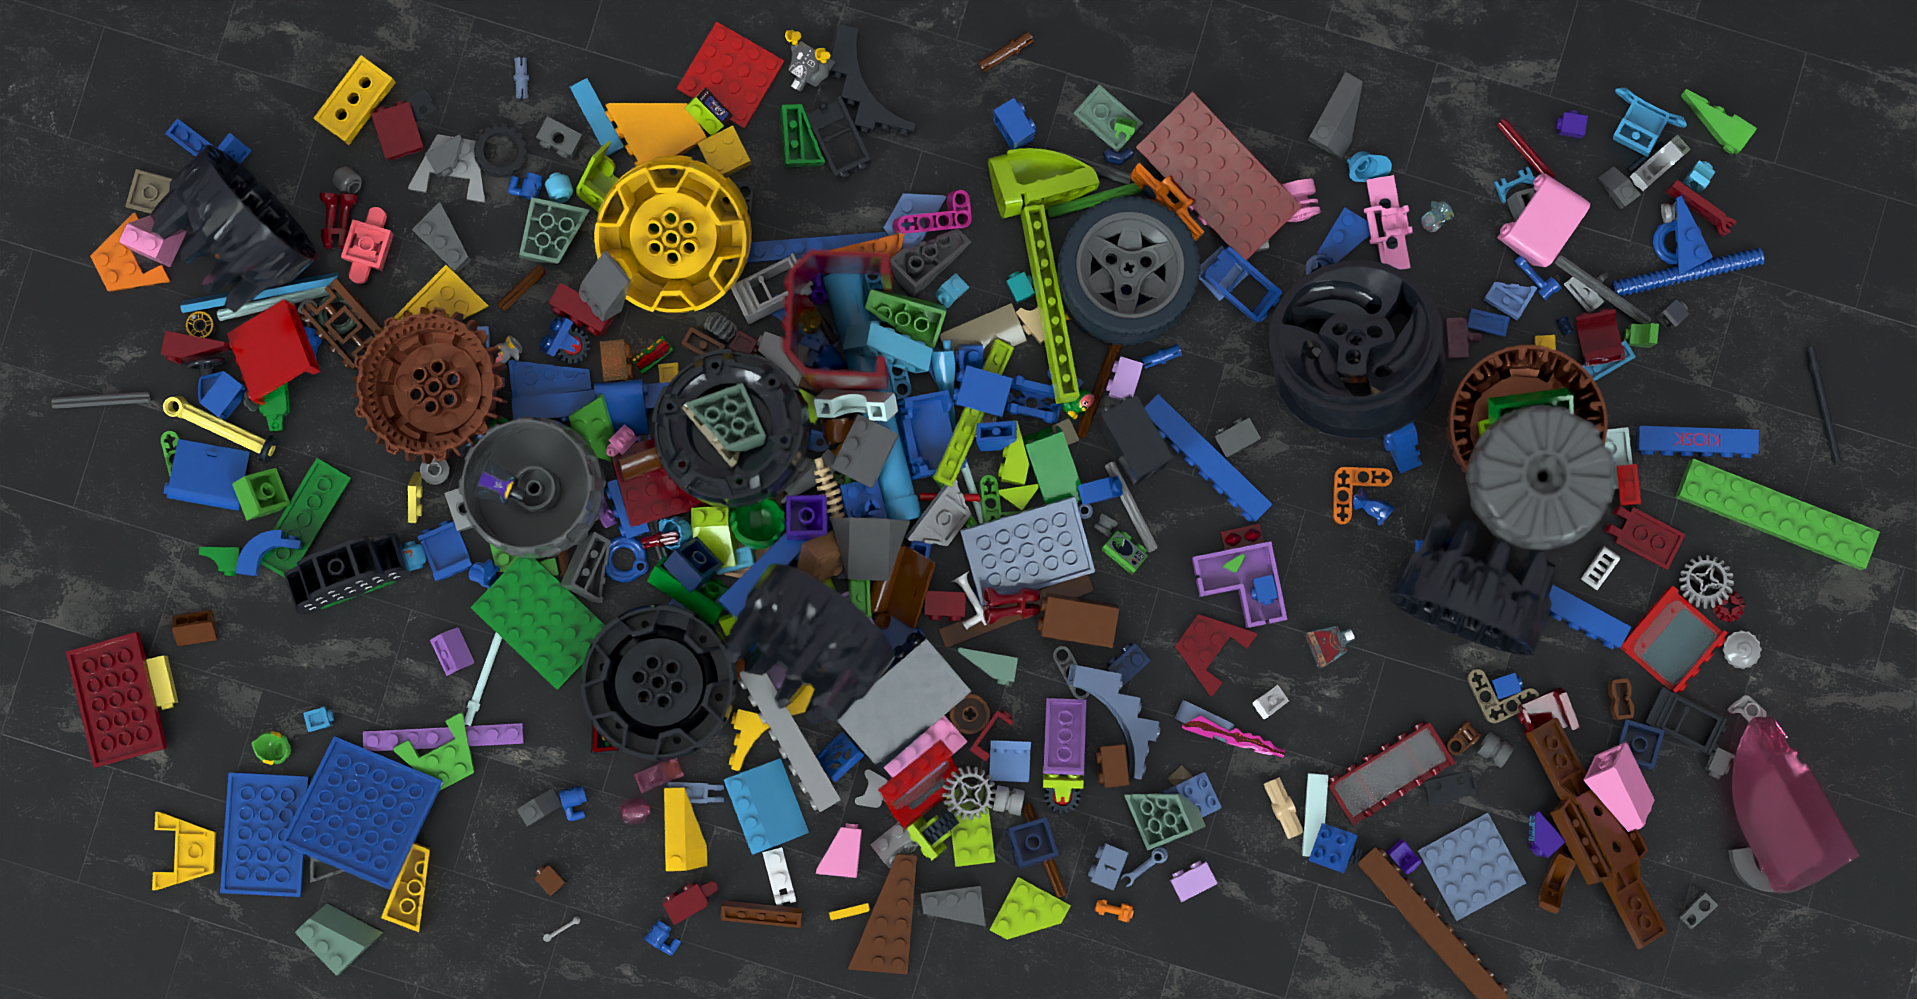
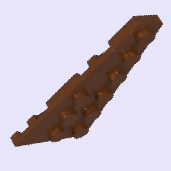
(888, 931)

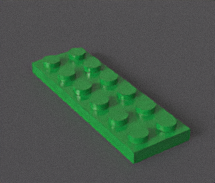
(307, 513)

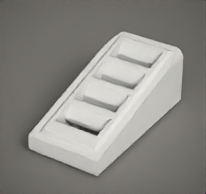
(1606, 571)

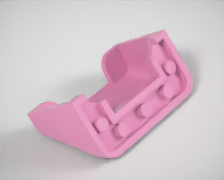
(1545, 222)

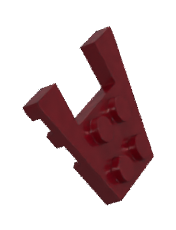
(1202, 644)

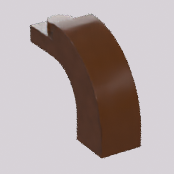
(1556, 879)

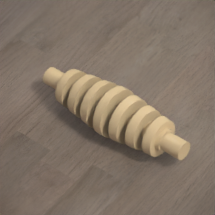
(827, 487)

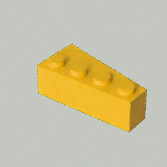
(407, 895)

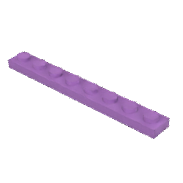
(435, 737)

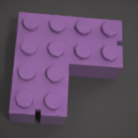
(1258, 562)

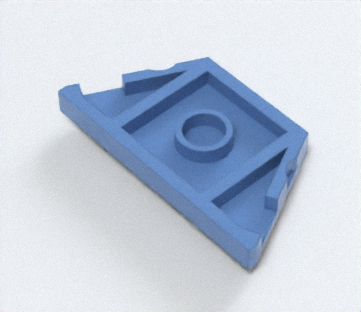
(911, 205)

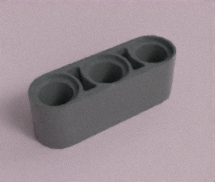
(1064, 665)

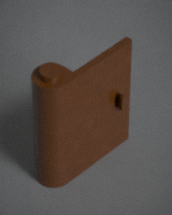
(906, 588)

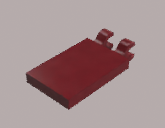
(1702, 207)
(1646, 536)

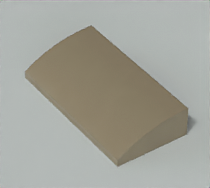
(985, 329)

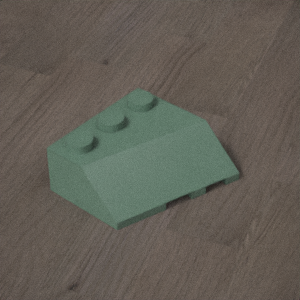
(730, 418)

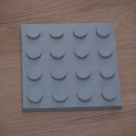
(1471, 866)

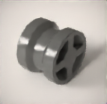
(1105, 525)

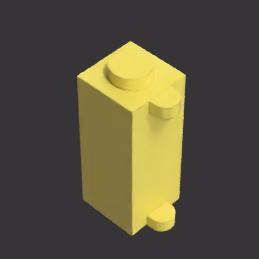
(162, 682)

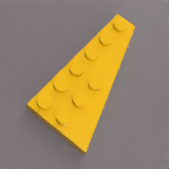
(445, 292)

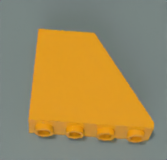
(655, 129)

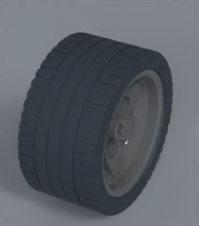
(1171, 246)

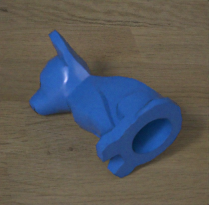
(1375, 507)

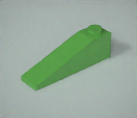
(1727, 130)
(908, 315)

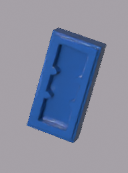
(1488, 322)

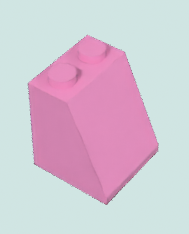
(843, 853)

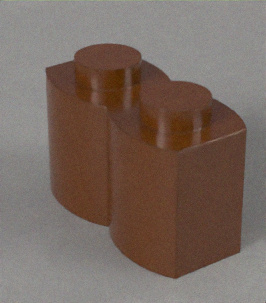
(1621, 704)

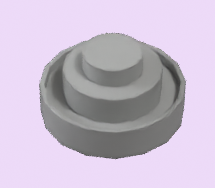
(435, 472)

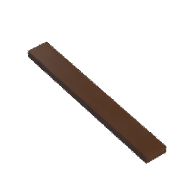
(957, 632)

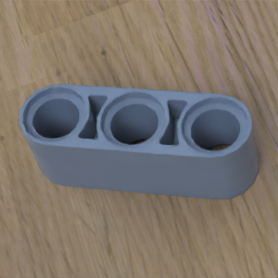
(1189, 711)

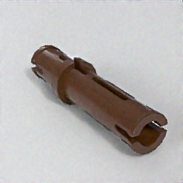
(1003, 53)

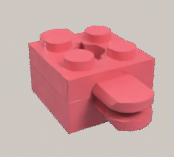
(367, 245)

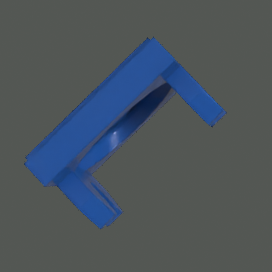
(831, 748)

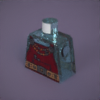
(1328, 644)

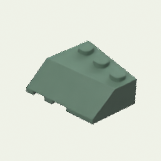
(550, 230)
(1163, 817)
(337, 937)

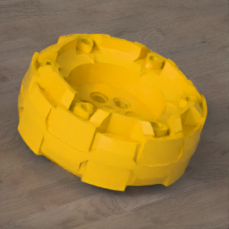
(694, 197)

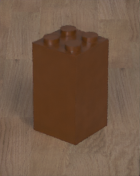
(1078, 620)

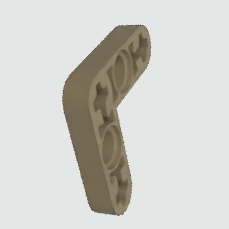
(1493, 702)

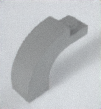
(1659, 163)

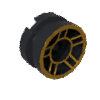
(198, 318)

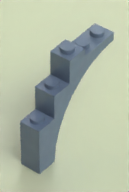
(1125, 708)

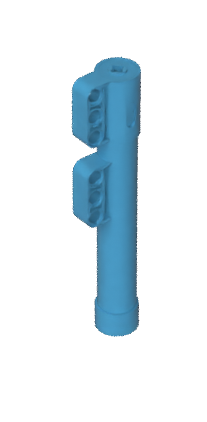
(847, 302)

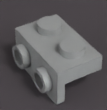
(892, 842)

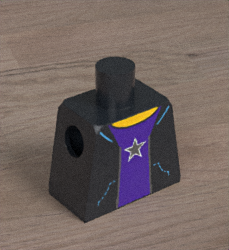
(498, 485)

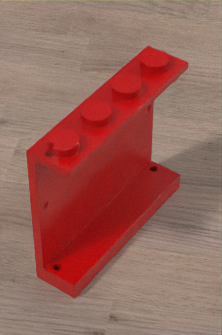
(272, 350)

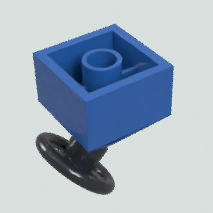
(219, 390)

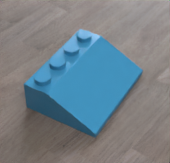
(766, 806)

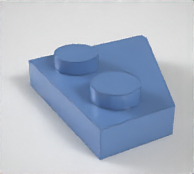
(1510, 298)

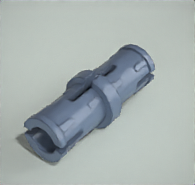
(521, 78)

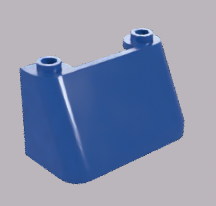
(925, 431)

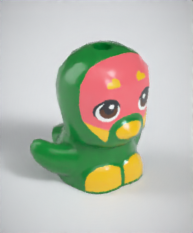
(1083, 402)

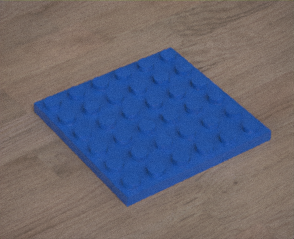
(362, 813)

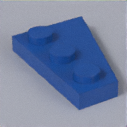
(1345, 235)

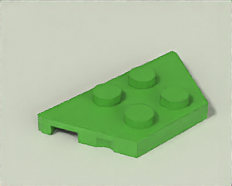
(594, 425)

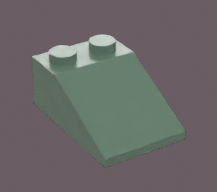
(996, 666)

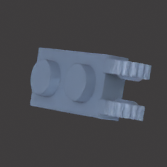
(699, 791)

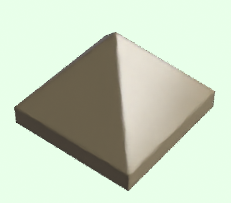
(1179, 776)

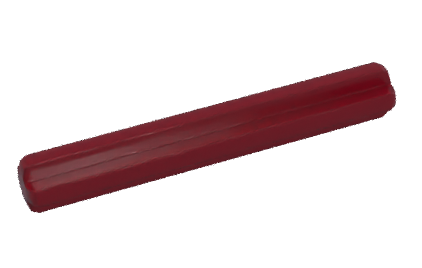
(1524, 148)

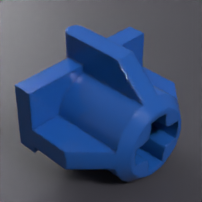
(484, 573)

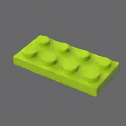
(973, 837)

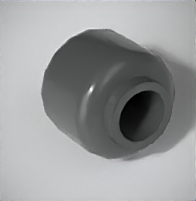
(347, 180)

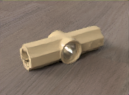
(1283, 808)

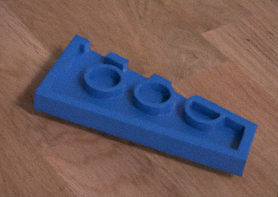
(545, 379)

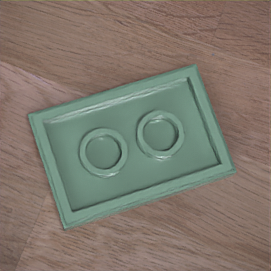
(1100, 115)

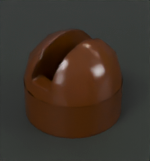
(882, 620)

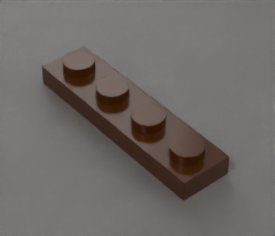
(761, 914)

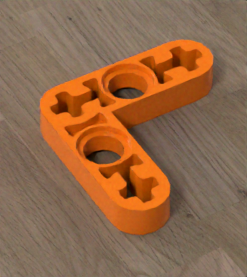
(1353, 481)

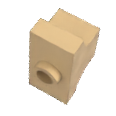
(1031, 323)

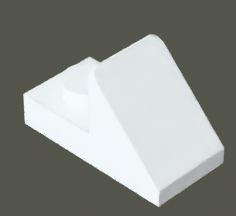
(1270, 702)

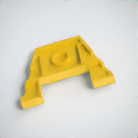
(193, 851)

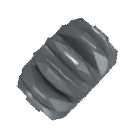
(720, 327)

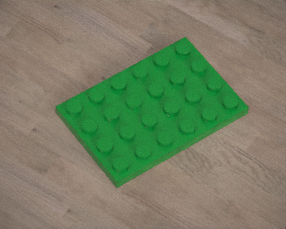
(539, 619)

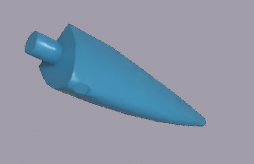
(944, 372)

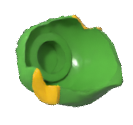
(271, 747)

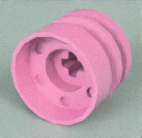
(1300, 191)

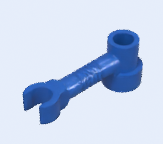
(1547, 287)

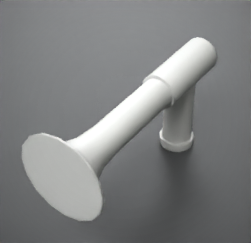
(963, 582)

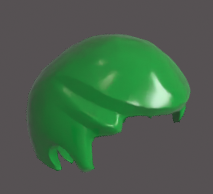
(758, 524)

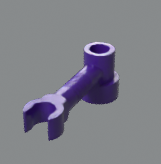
(819, 292)

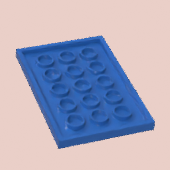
(255, 823)

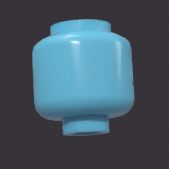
(559, 188)

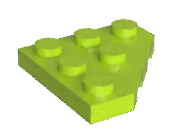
(1027, 911)

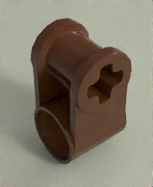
(1464, 736)

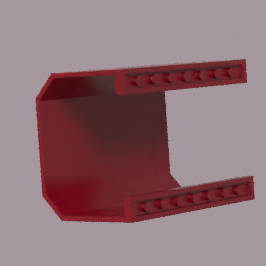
(799, 276)

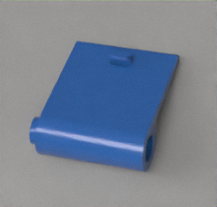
(625, 404)

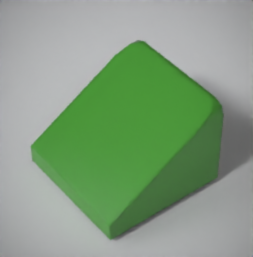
(1234, 564)

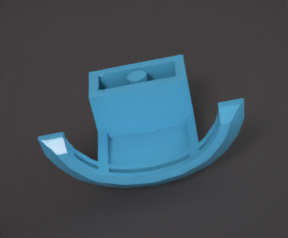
(1642, 123)

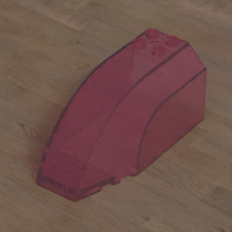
(1785, 811)

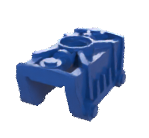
(1036, 391)

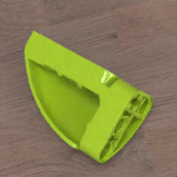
(1038, 178)

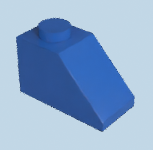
(996, 435)
(1100, 490)

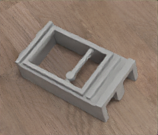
(747, 300)

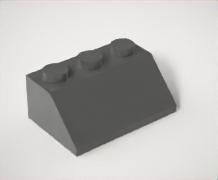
(865, 451)

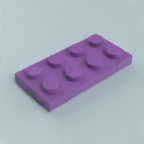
(1065, 736)

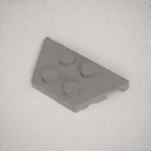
(941, 518)

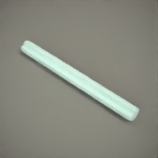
(264, 304)

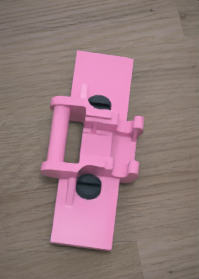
(1394, 221)

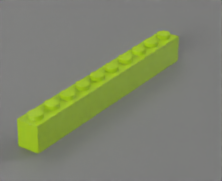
(1049, 304)

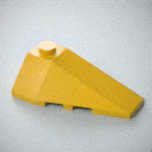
(683, 838)

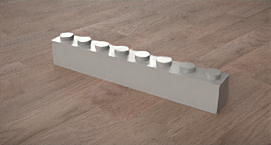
(791, 741)

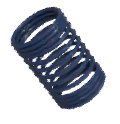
(1569, 329)

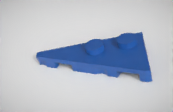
(1690, 243)

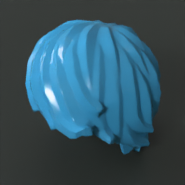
(677, 524)

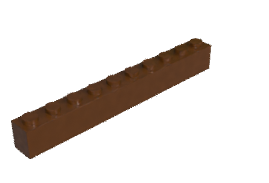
(1429, 926)

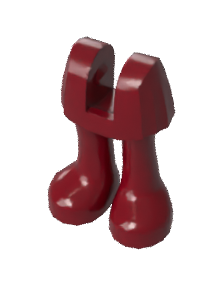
(331, 202)
(992, 598)

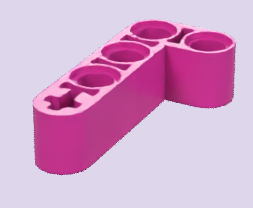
(932, 218)

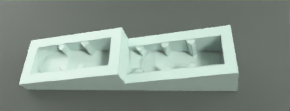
(1314, 809)

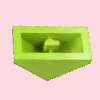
(1019, 496)

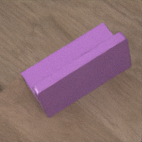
(452, 651)

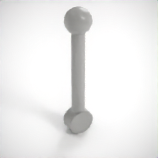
(547, 937)

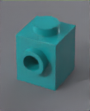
(1020, 286)

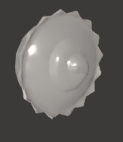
(1742, 649)

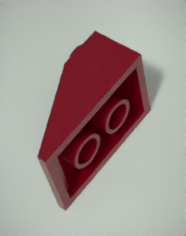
(186, 348)

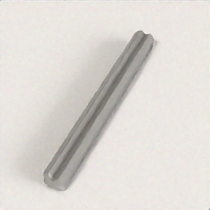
(1132, 509)

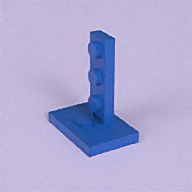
(195, 143)

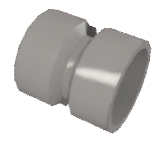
(1008, 800)

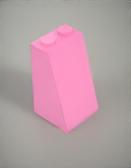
(141, 240)
(1621, 786)

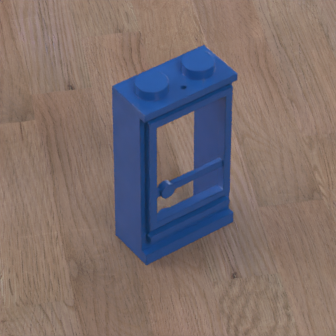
(1222, 265)

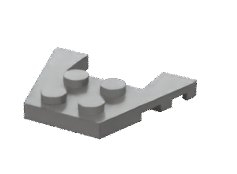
(466, 168)

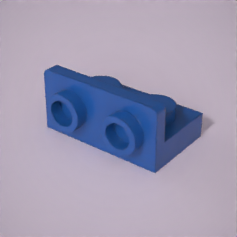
(969, 355)

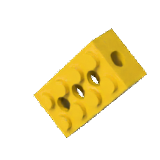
(351, 87)

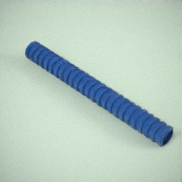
(1706, 269)

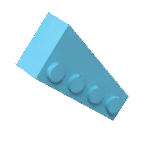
(898, 348)

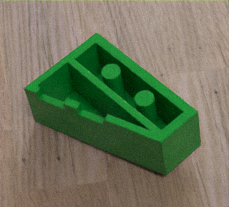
(797, 138)

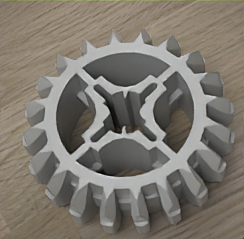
(1714, 584)
(980, 806)

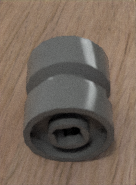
(1495, 749)

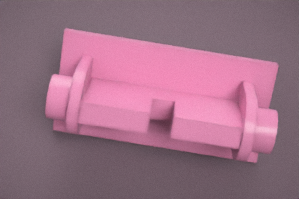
(621, 441)

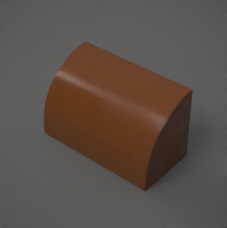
(639, 464)
(194, 627)

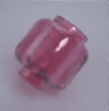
(634, 811)

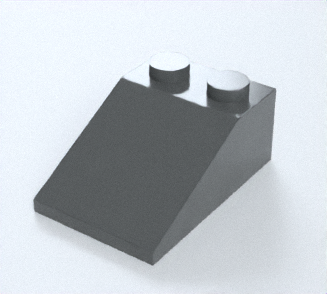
(605, 287)

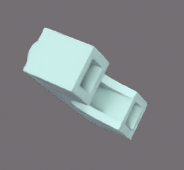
(877, 405)

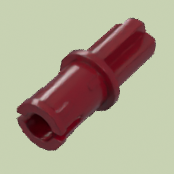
(660, 539)

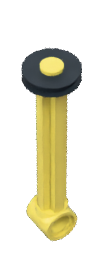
(263, 446)

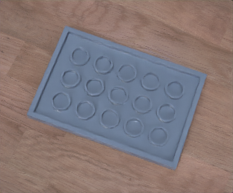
(1028, 549)

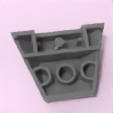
(869, 545)

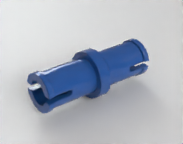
(1161, 356)

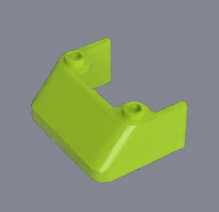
(597, 178)

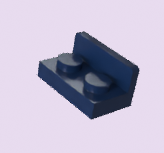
(1129, 662)

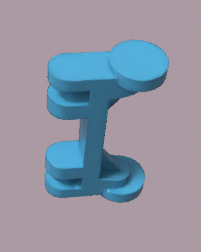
(1503, 190)

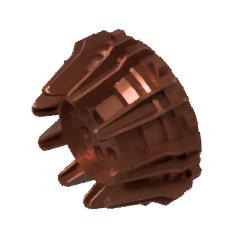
(390, 380)

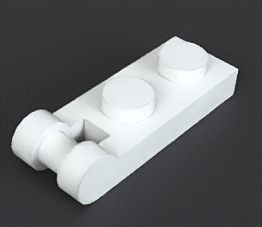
(779, 876)

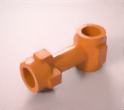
(1125, 911)

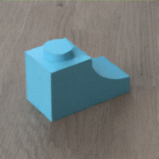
(1699, 176)

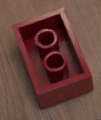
(568, 302)

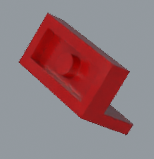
(1629, 484)

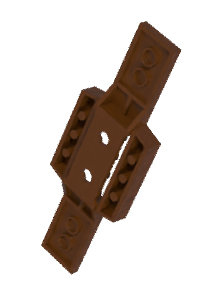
(1624, 878)

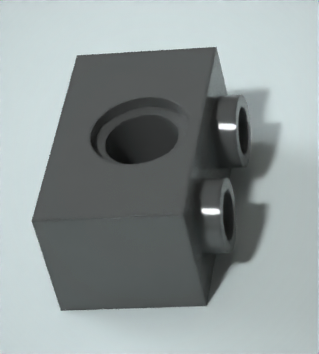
(551, 129)

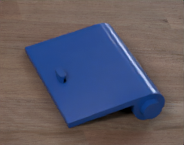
(206, 478)

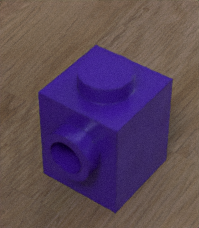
(1572, 124)

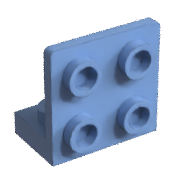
(1009, 761)
(1198, 792)

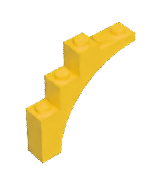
(752, 727)

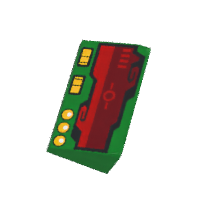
(652, 355)

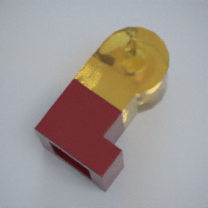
(809, 316)

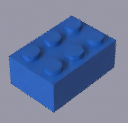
(1014, 125)

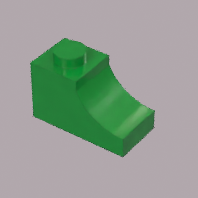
(225, 558)

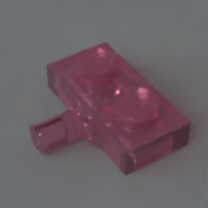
(1459, 337)

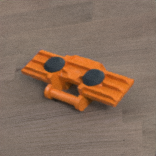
(1157, 191)

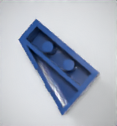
(1402, 447)

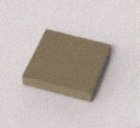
(147, 191)

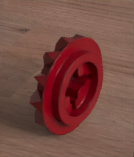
(1736, 612)

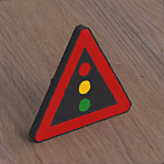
(599, 744)

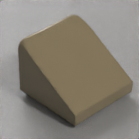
(1068, 431)

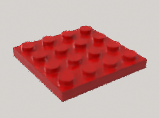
(733, 72)

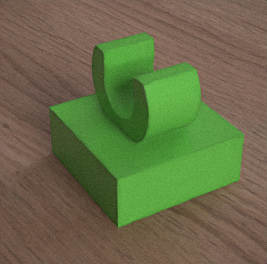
(1125, 125)

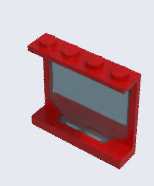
(1673, 640)
(919, 784)

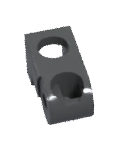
(1698, 910)

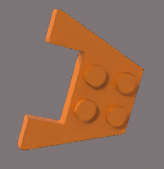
(119, 266)

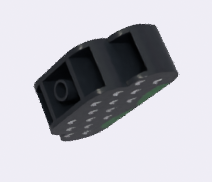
(346, 572)

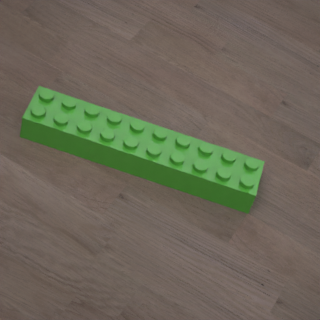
(1777, 514)

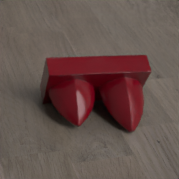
(1242, 537)

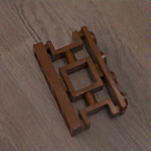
(358, 312)

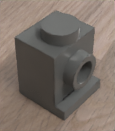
(1719, 763)

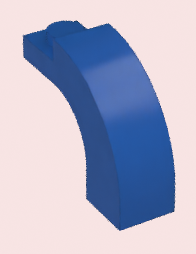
(254, 551)

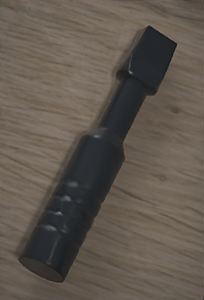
(1643, 159)

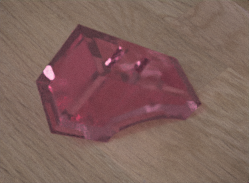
(658, 775)

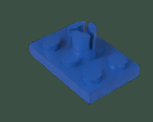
(862, 501)

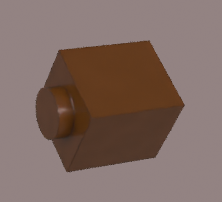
(549, 879)

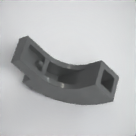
(1746, 869)

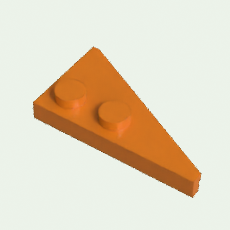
(888, 244)

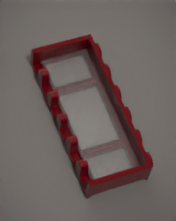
(1390, 772)

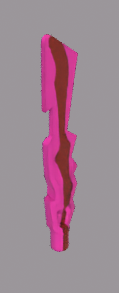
(1234, 737)

